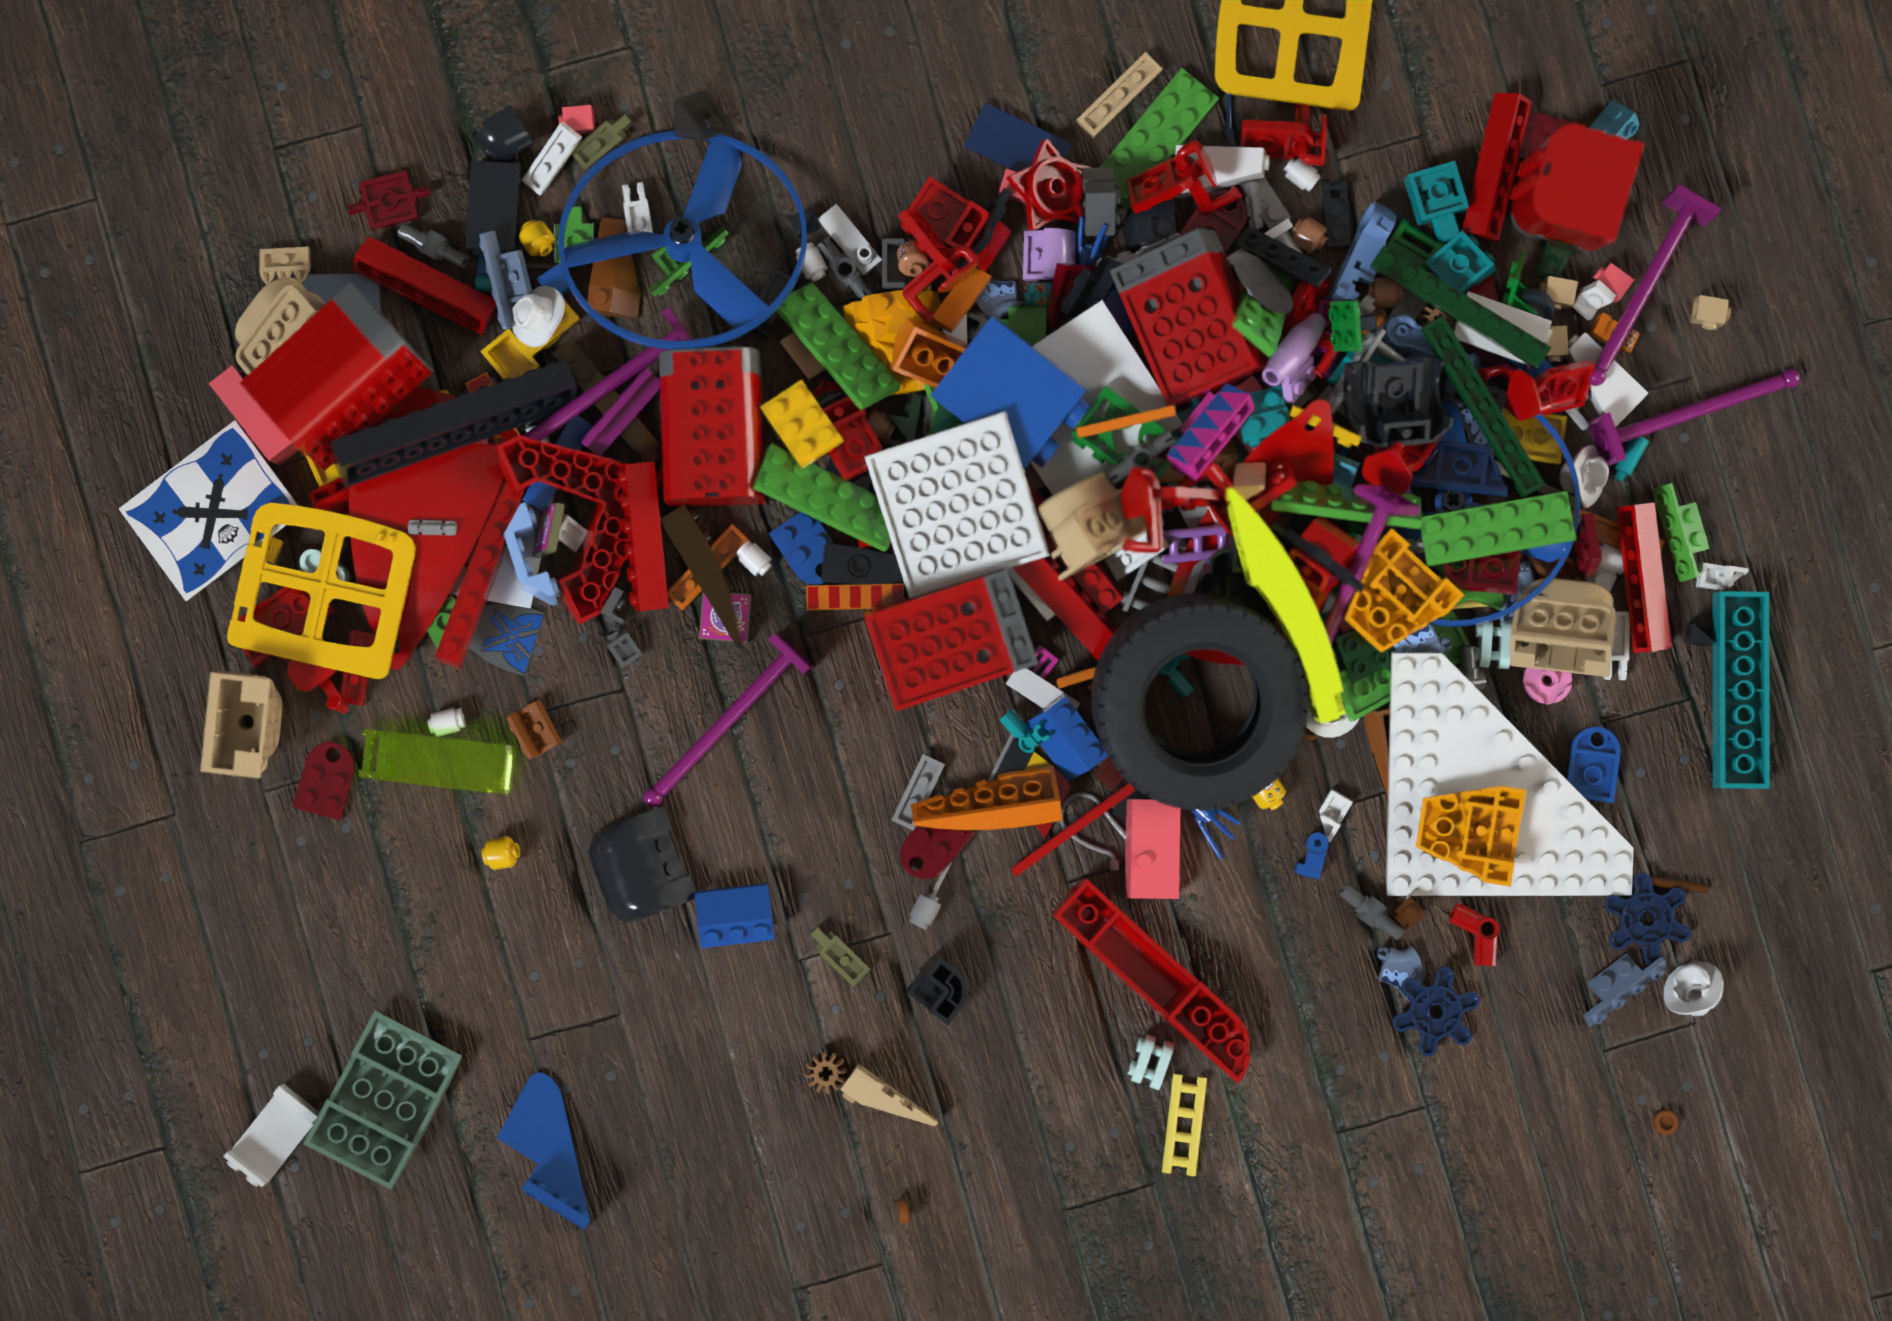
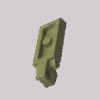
(601, 142)
(840, 956)

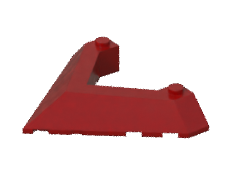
(593, 479)

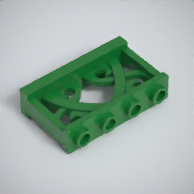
(1116, 407)

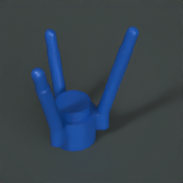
(1091, 251)
(1206, 816)

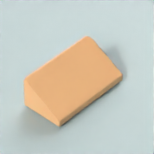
(802, 356)
(1249, 479)

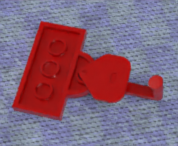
(288, 612)

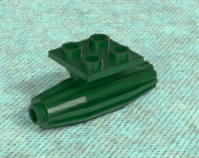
(1358, 656)

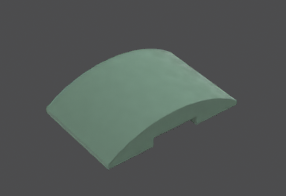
(383, 1100)

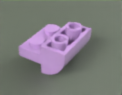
(1046, 249)

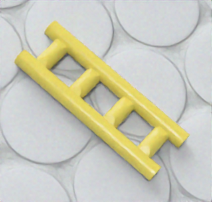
(1172, 1135)

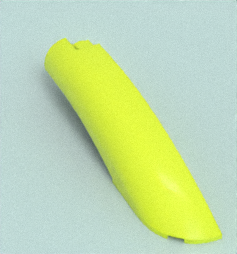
(1281, 587)

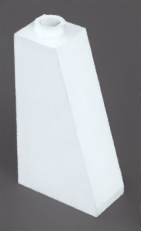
(1231, 166)
(1619, 391)

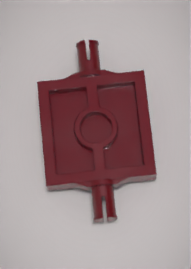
(388, 200)

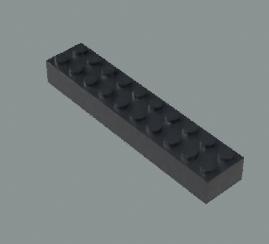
(453, 423)

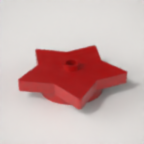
(1050, 187)

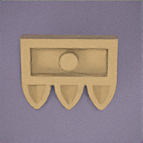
(284, 263)

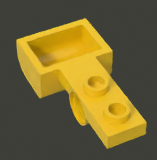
(514, 358)

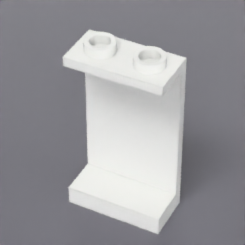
(1532, 324)
(272, 1136)

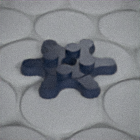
(1662, 911)
(1450, 1019)

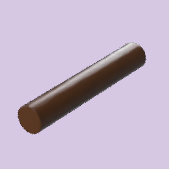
(1684, 885)

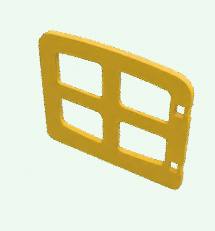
(1291, 23)
(323, 587)

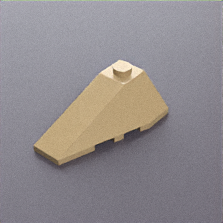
(875, 1093)

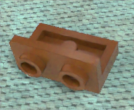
(534, 730)

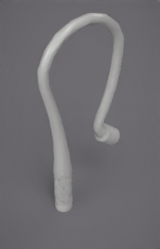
(1114, 864)

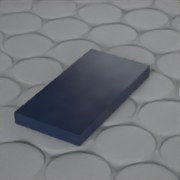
(1009, 139)

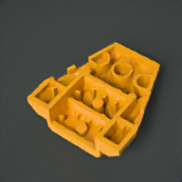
(878, 321)
(1398, 594)
(1474, 830)

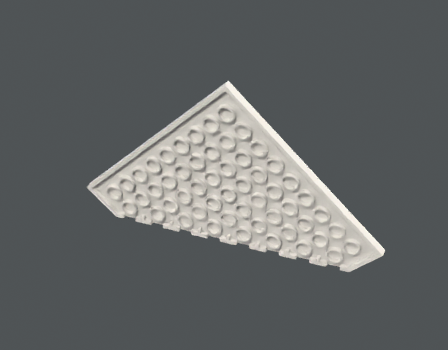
(1456, 741)

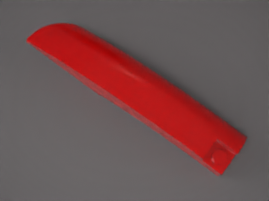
(1156, 977)

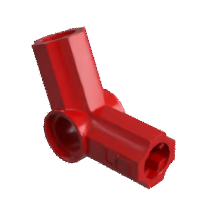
(1471, 921)

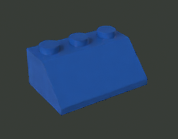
(1073, 744)
(734, 915)

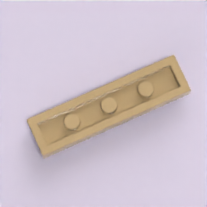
(1119, 95)

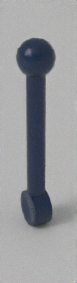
(1229, 132)

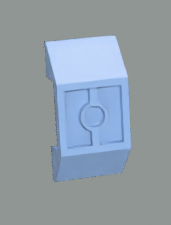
(519, 529)

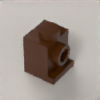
(1407, 912)

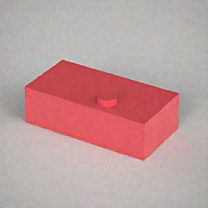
(251, 417)
(1152, 850)

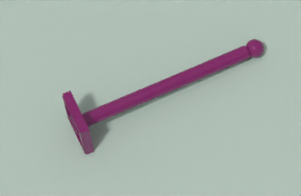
(1689, 207)
(610, 382)
(1609, 439)
(1386, 503)
(789, 654)

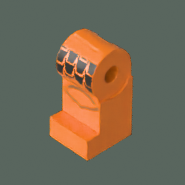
(1603, 329)

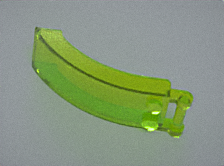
(439, 762)

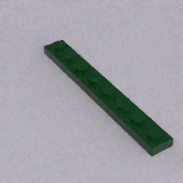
(1460, 307)
(1483, 407)

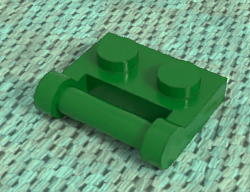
(1409, 250)

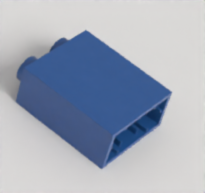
(1013, 377)

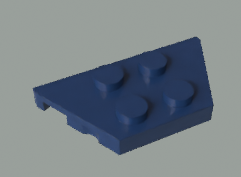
(1461, 468)

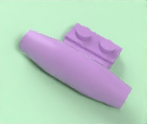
(1292, 359)

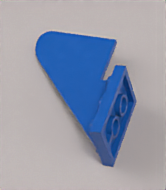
(542, 1133)

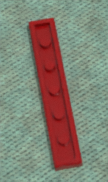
(1072, 829)

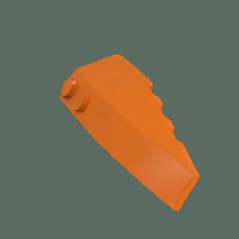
(925, 352)
(1003, 803)

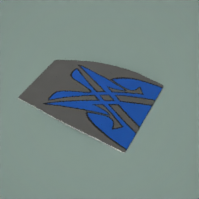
(507, 636)

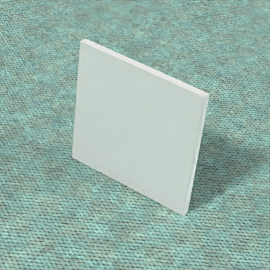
(1097, 356)
(957, 505)

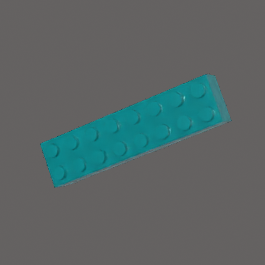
(1741, 690)

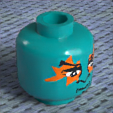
(1038, 294)

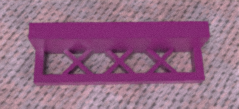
(621, 412)

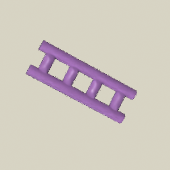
(1197, 534)

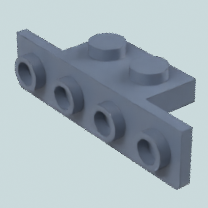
(507, 277)
(1619, 983)

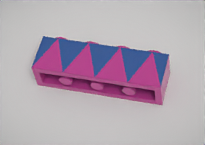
(1210, 431)

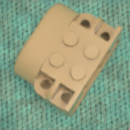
(272, 319)
(1088, 522)
(1564, 628)
(228, 742)

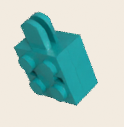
(1434, 198)

